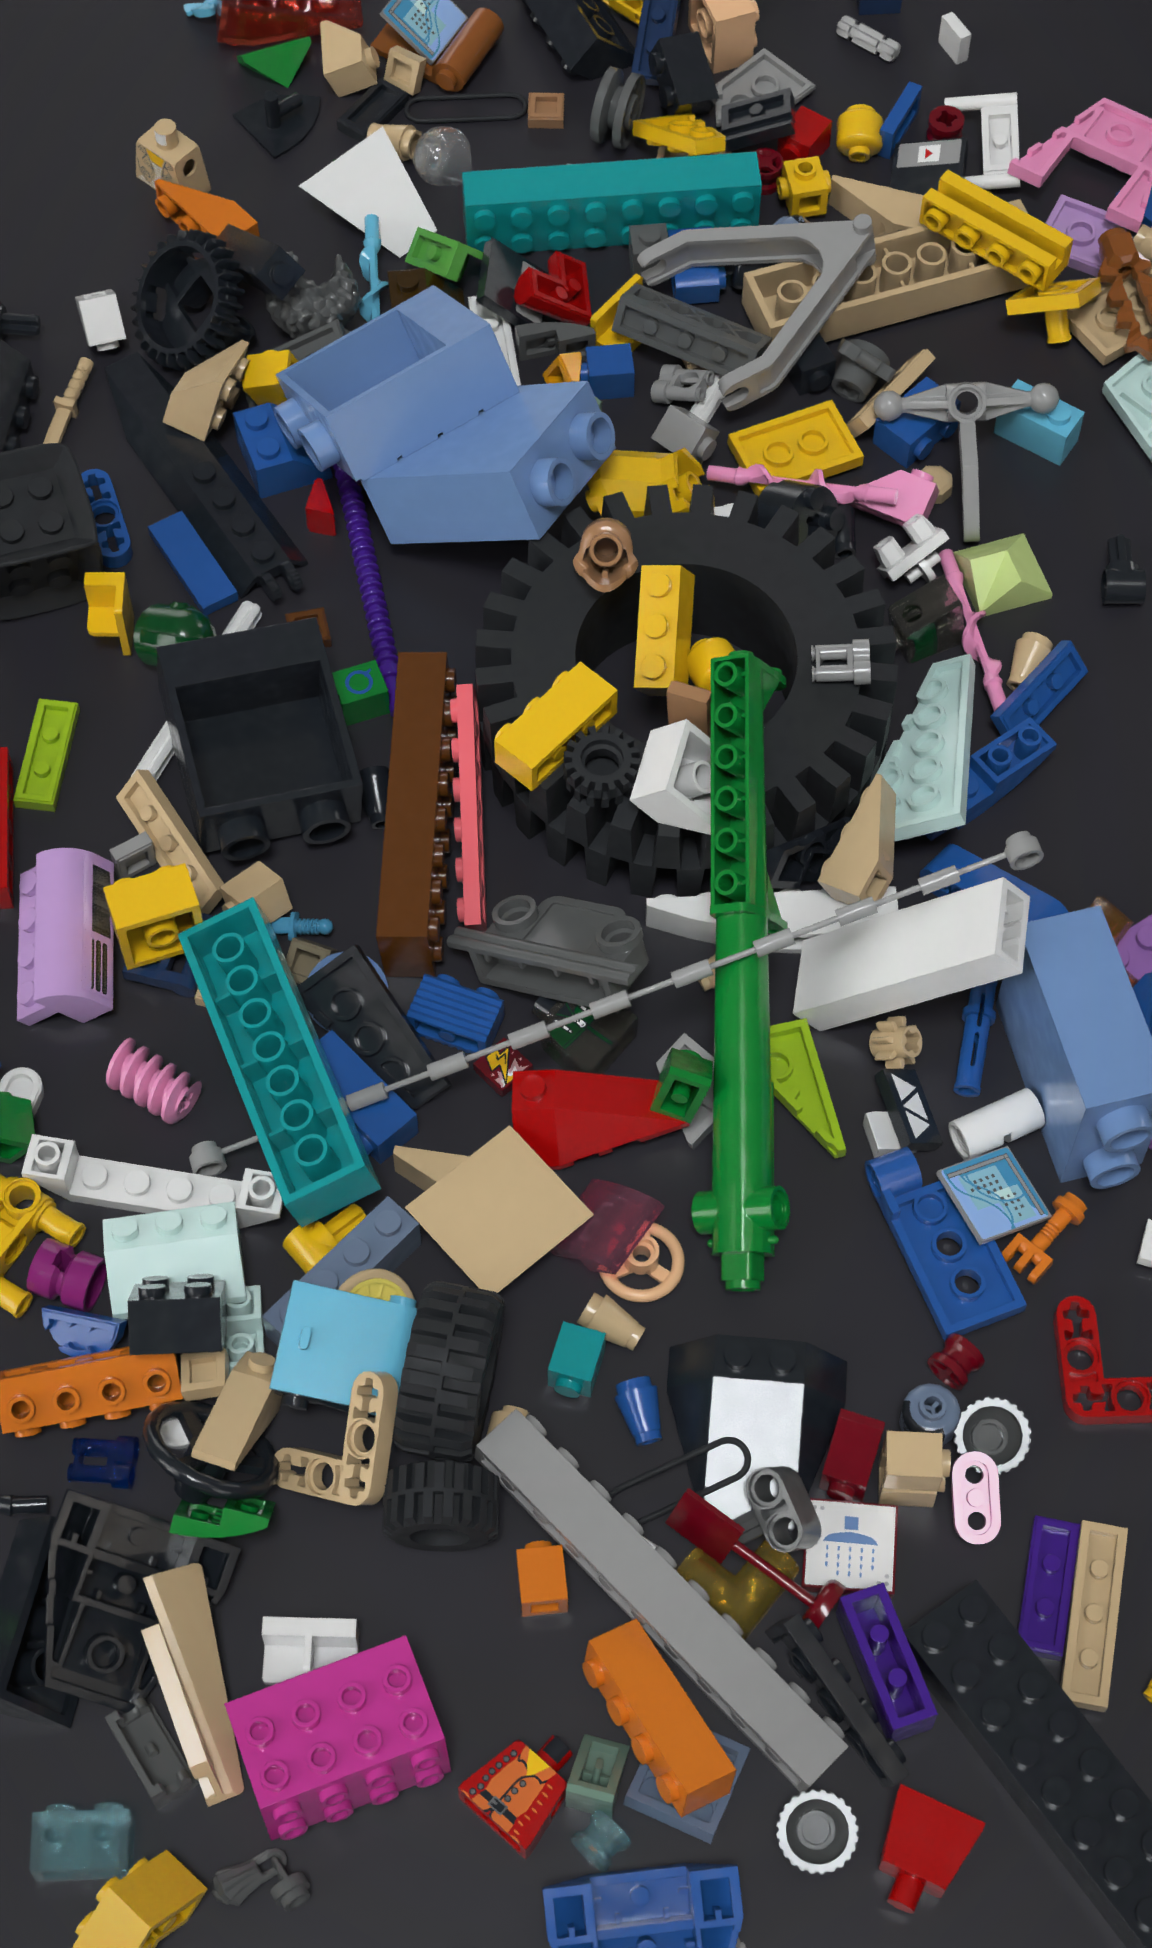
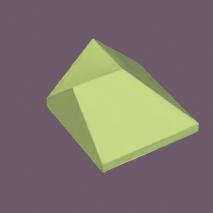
(1002, 575)

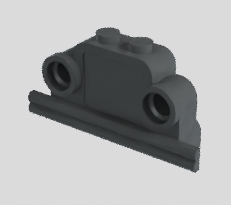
(556, 950)

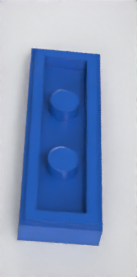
(193, 563)
(1042, 688)

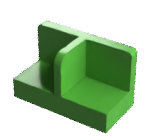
(440, 254)

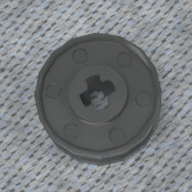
(617, 107)

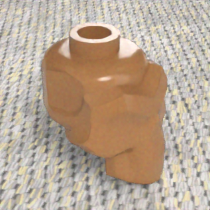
(605, 554)

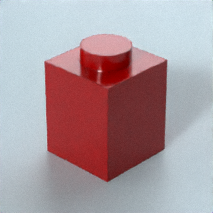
(810, 137)

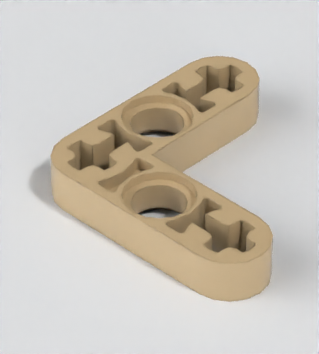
(348, 1468)

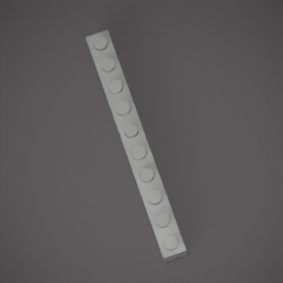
(666, 1605)

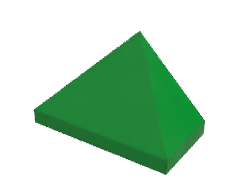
(277, 61)

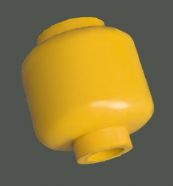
(859, 133)
(700, 659)

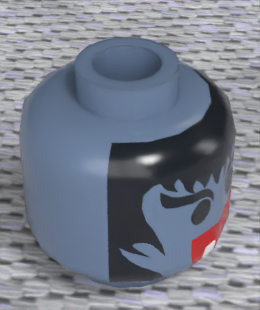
(930, 1410)

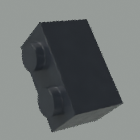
(683, 75)

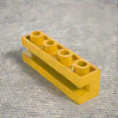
(996, 230)

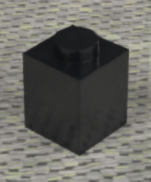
(814, 368)

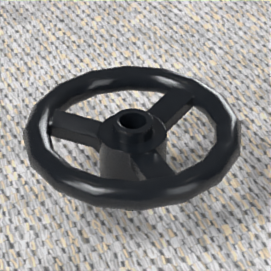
(198, 1479)

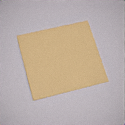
(499, 1211)

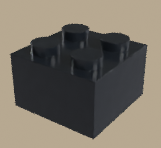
(177, 1315)

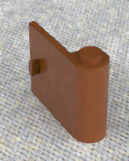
(460, 56)

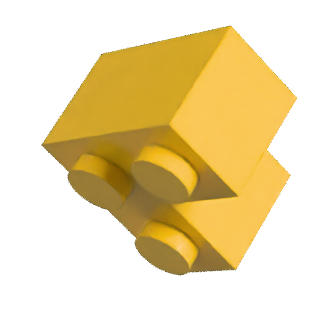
(142, 1906)

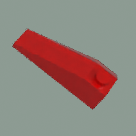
(584, 1113)

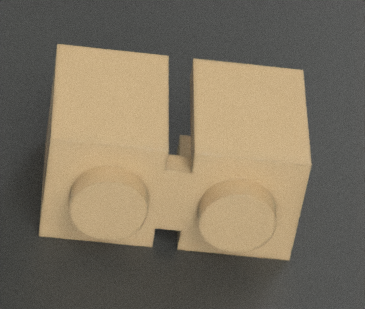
(912, 1468)

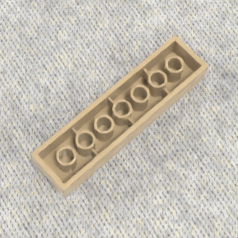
(911, 278)

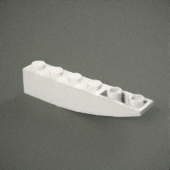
(691, 914)

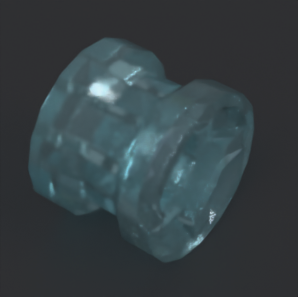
(600, 1841)

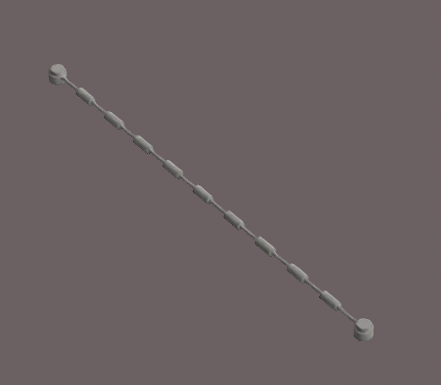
(1021, 852)

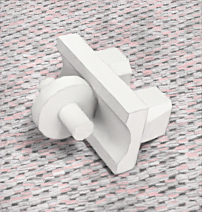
(897, 561)

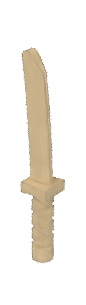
(66, 405)

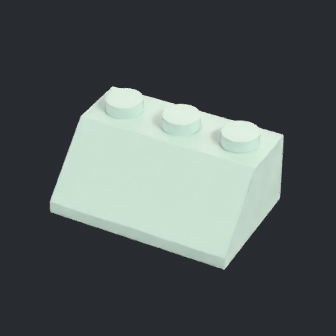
(174, 1246)

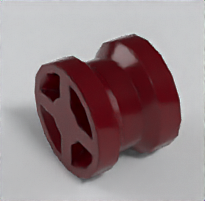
(945, 123)
(770, 169)
(956, 1361)

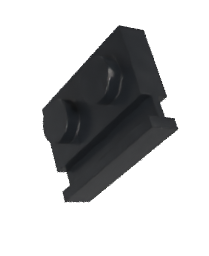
(758, 119)

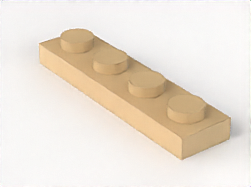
(172, 841)
(1093, 1615)

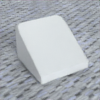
(880, 1133)

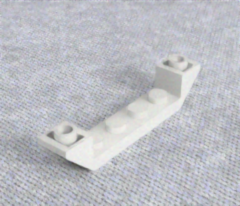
(145, 1189)

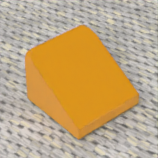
(564, 368)

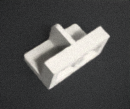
(305, 1644)

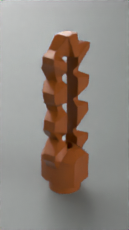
(1118, 261)

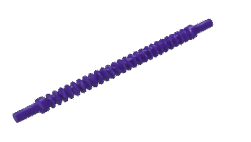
(369, 579)

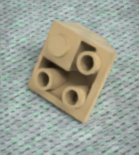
(206, 392)

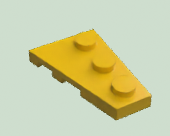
(680, 134)

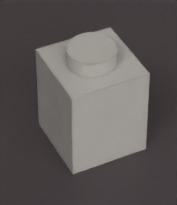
(684, 429)

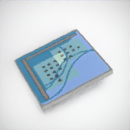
(425, 23)
(993, 1195)

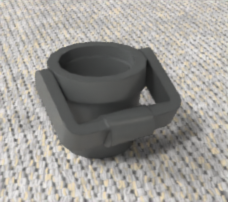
(860, 369)

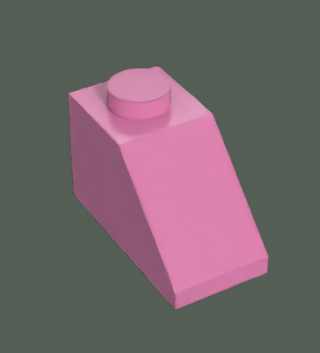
(915, 496)

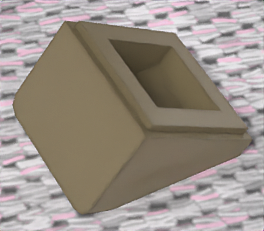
(304, 956)

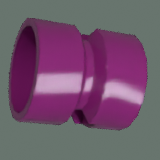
(62, 1273)

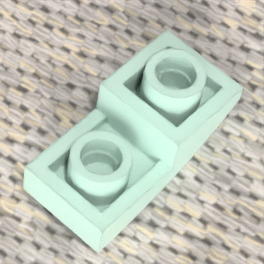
(244, 1326)

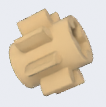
(895, 1042)

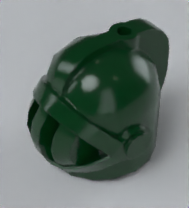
(168, 625)

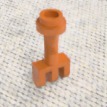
(1068, 1210)

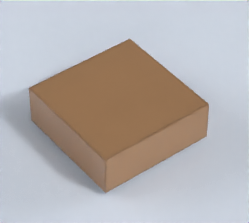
(546, 110)

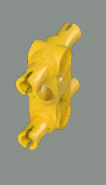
(21, 1226)

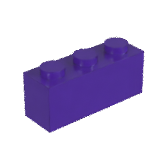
(886, 1663)

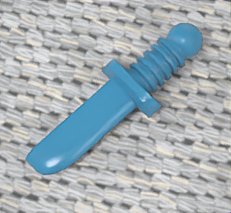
(294, 925)

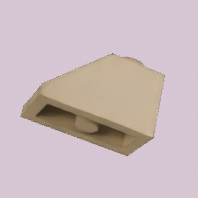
(347, 59)

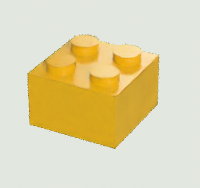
(151, 913)

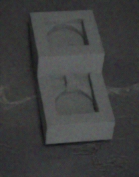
(552, 338)

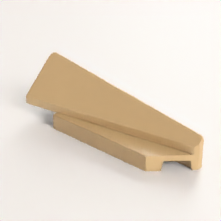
(192, 1679)

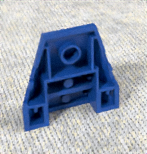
(647, 1908)

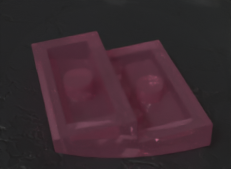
(614, 1229)

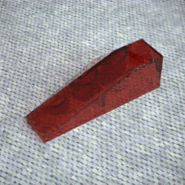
(280, 20)

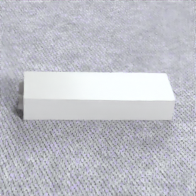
(913, 955)

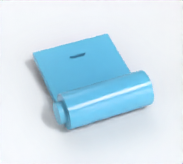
(341, 1340)

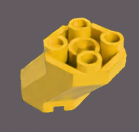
(636, 470)

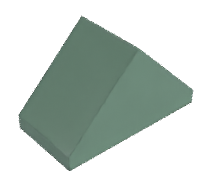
(596, 1775)

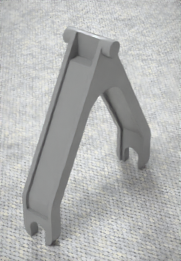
(834, 248)

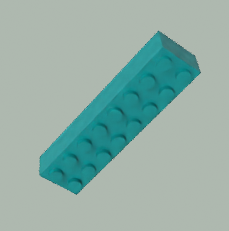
(599, 201)
(278, 1063)

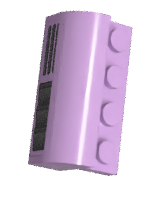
(65, 937)

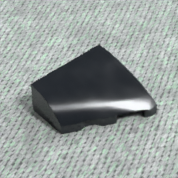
(803, 856)

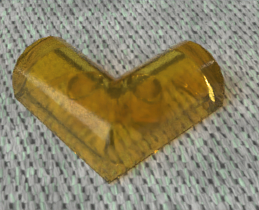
(743, 1595)

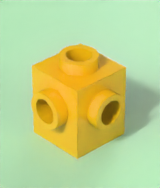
(804, 186)

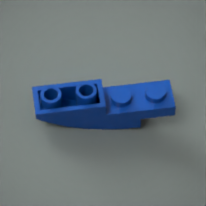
(1003, 766)

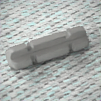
(868, 38)

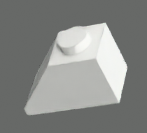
(101, 319)

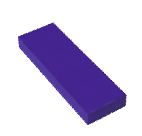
(1048, 1586)

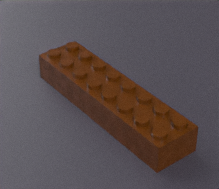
(417, 817)

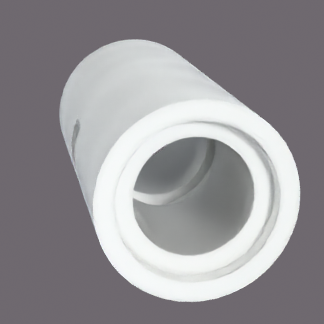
(999, 1121)

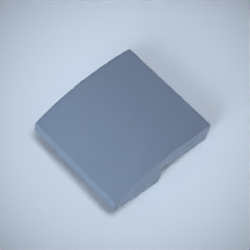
(701, 1823)

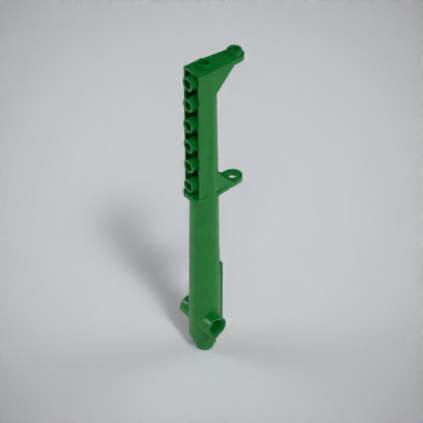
(743, 1199)

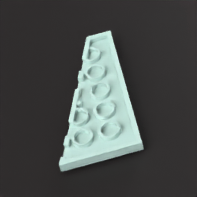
(933, 754)

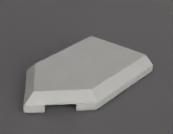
(760, 76)

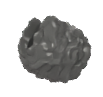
(313, 306)

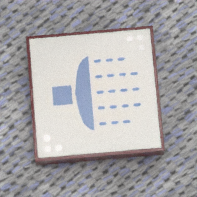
(853, 1547)

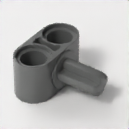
(772, 1515)

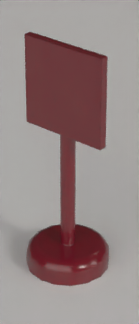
(719, 1534)

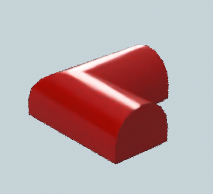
(560, 293)

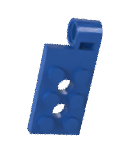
(922, 1218)

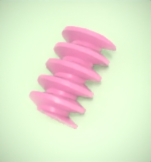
(149, 1084)

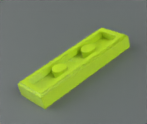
(46, 755)

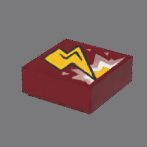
(498, 1068)

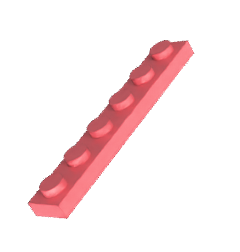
(468, 791)

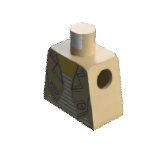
(170, 157)

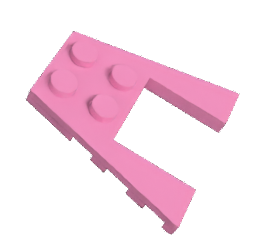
(1110, 136)

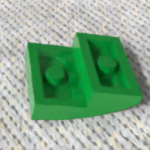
(210, 1521)

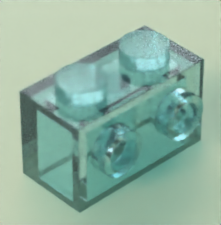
(82, 1842)

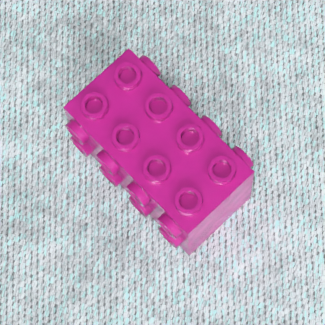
(339, 1738)

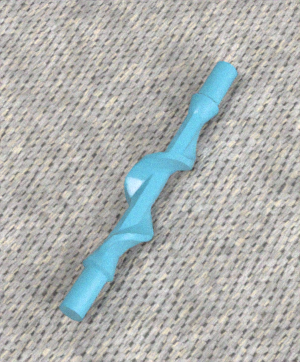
(370, 304)

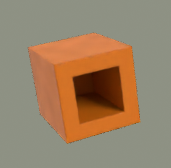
(542, 1579)

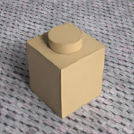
(263, 885)

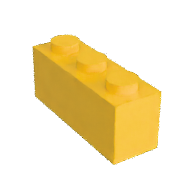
(663, 628)
(537, 740)

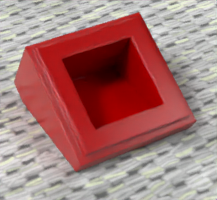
(320, 511)

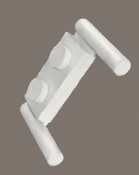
(999, 136)

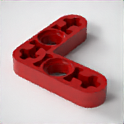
(1092, 1380)

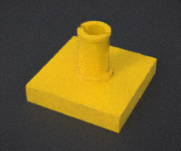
(1054, 303)

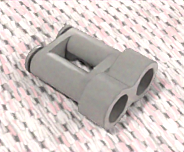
(671, 383)
(857, 666)

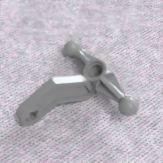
(992, 402)

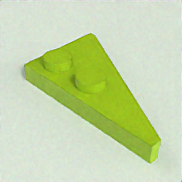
(802, 1085)

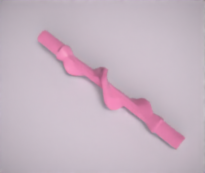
(843, 493)
(971, 638)

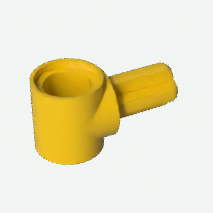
(312, 1242)

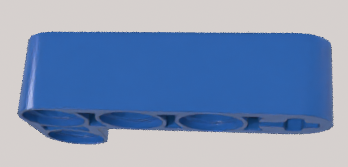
(1040, 904)

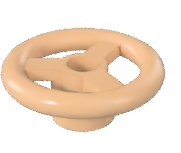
(649, 1247)

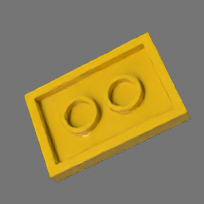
(798, 444)

